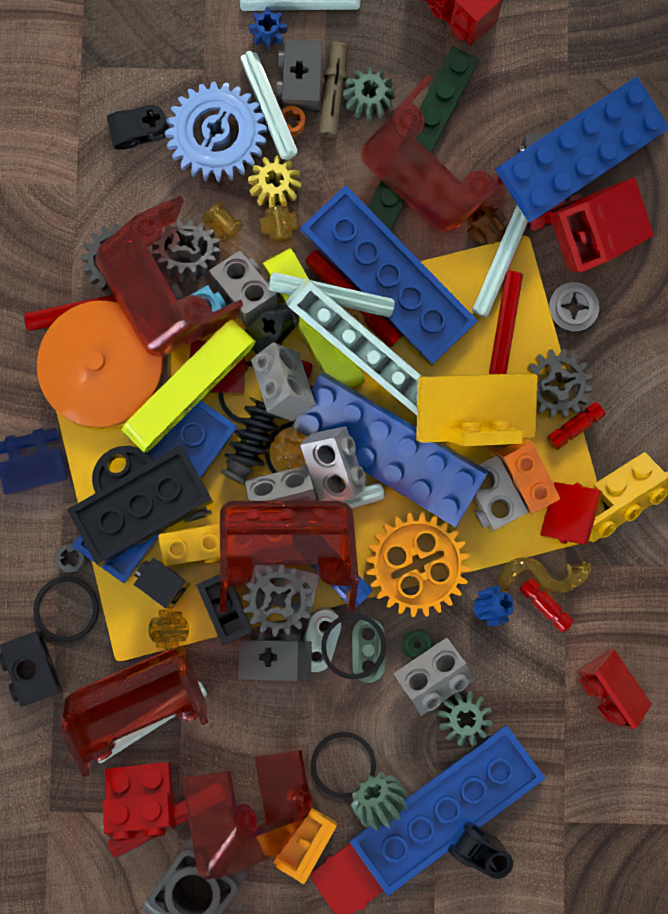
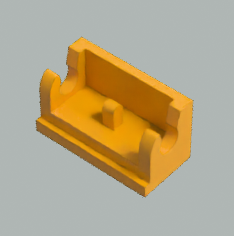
(306, 846)

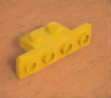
(629, 493)
(190, 545)

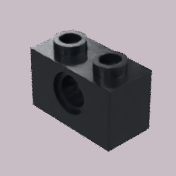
(160, 583)
(228, 625)
(44, 682)

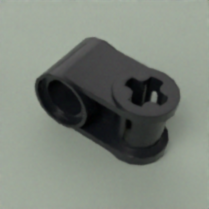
(133, 127)
(272, 327)
(482, 852)

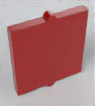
(572, 515)
(345, 881)

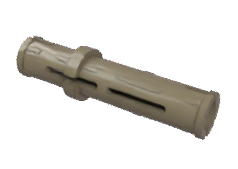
(330, 117)

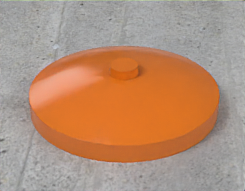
(96, 366)

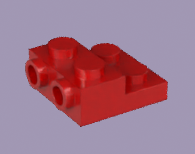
(138, 801)

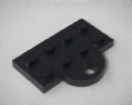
(136, 501)

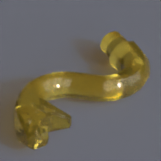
(575, 577)

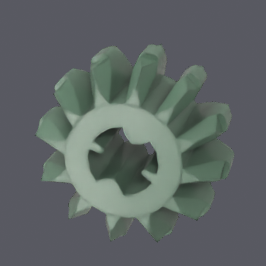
(371, 83)
(465, 730)
(379, 801)

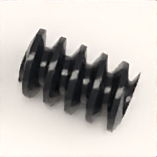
(254, 435)

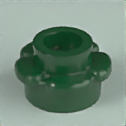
(416, 636)

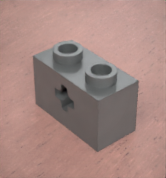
(306, 58)
(258, 661)

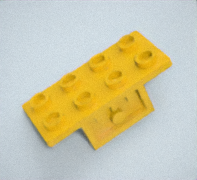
(476, 409)

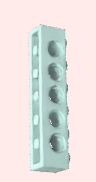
(356, 342)

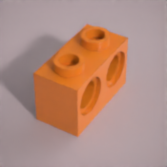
(528, 475)

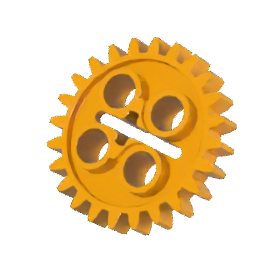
(405, 538)

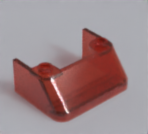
(418, 175)
(143, 292)
(288, 535)
(129, 702)
(227, 833)

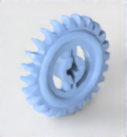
(203, 158)

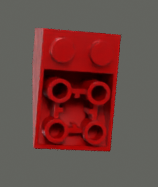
(467, 17)
(601, 225)
(615, 689)

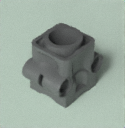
(167, 896)

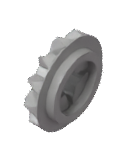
(584, 297)

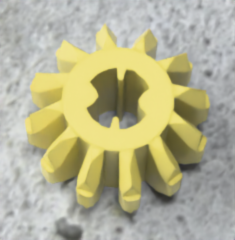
(282, 175)

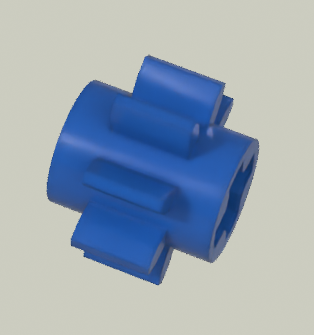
(268, 37)
(493, 606)

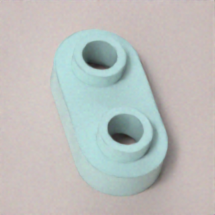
(315, 634)

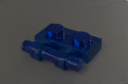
(32, 470)

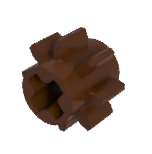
(486, 225)

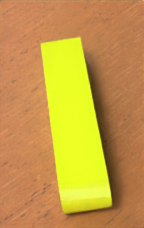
(327, 356)
(188, 386)

